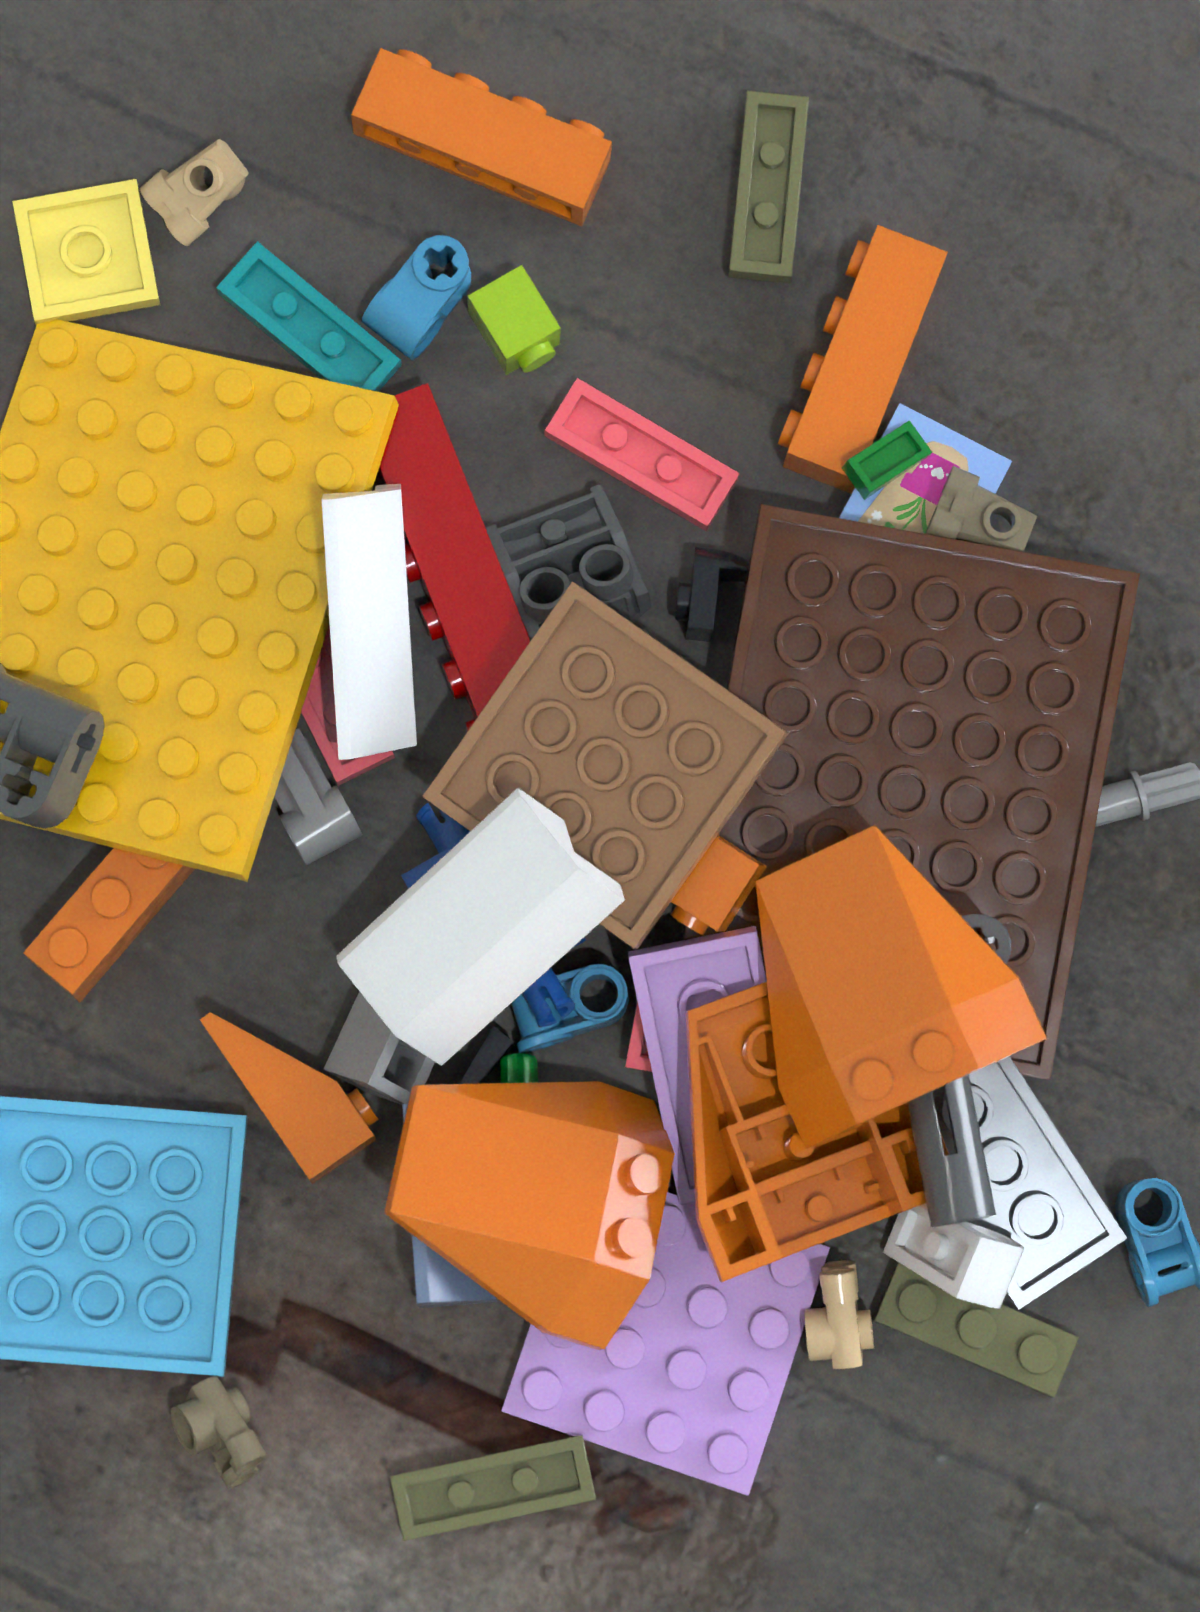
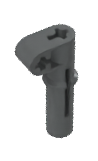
(50, 728)
(958, 1183)

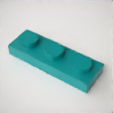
(306, 322)

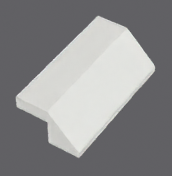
(369, 621)
(479, 928)

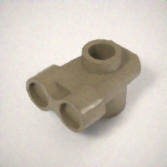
(966, 511)
(217, 1422)

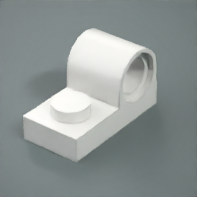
(956, 1257)

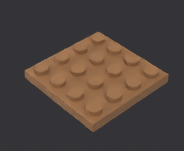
(619, 746)

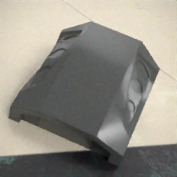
(564, 545)

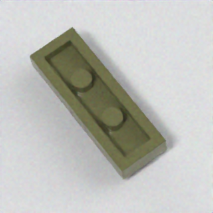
(768, 187)
(982, 1335)
(493, 1488)

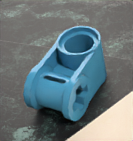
(415, 305)
(580, 1019)
(1158, 1245)

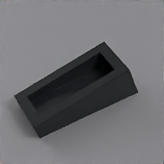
(488, 1057)

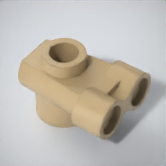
(185, 198)
(839, 1328)

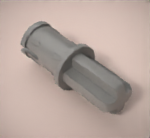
(1148, 793)

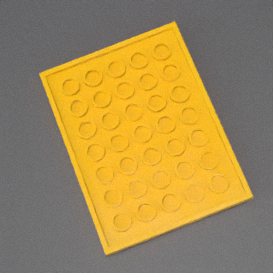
(173, 573)

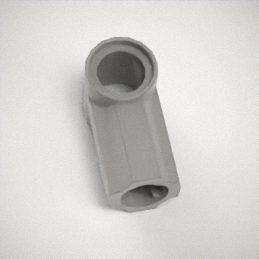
(311, 808)

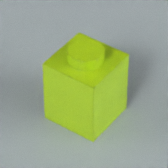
(515, 322)

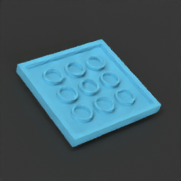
(118, 1234)

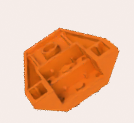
(877, 987)
(752, 1174)
(538, 1195)

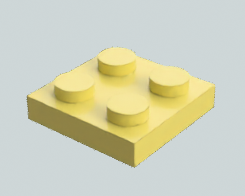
(86, 252)

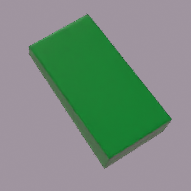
(886, 459)

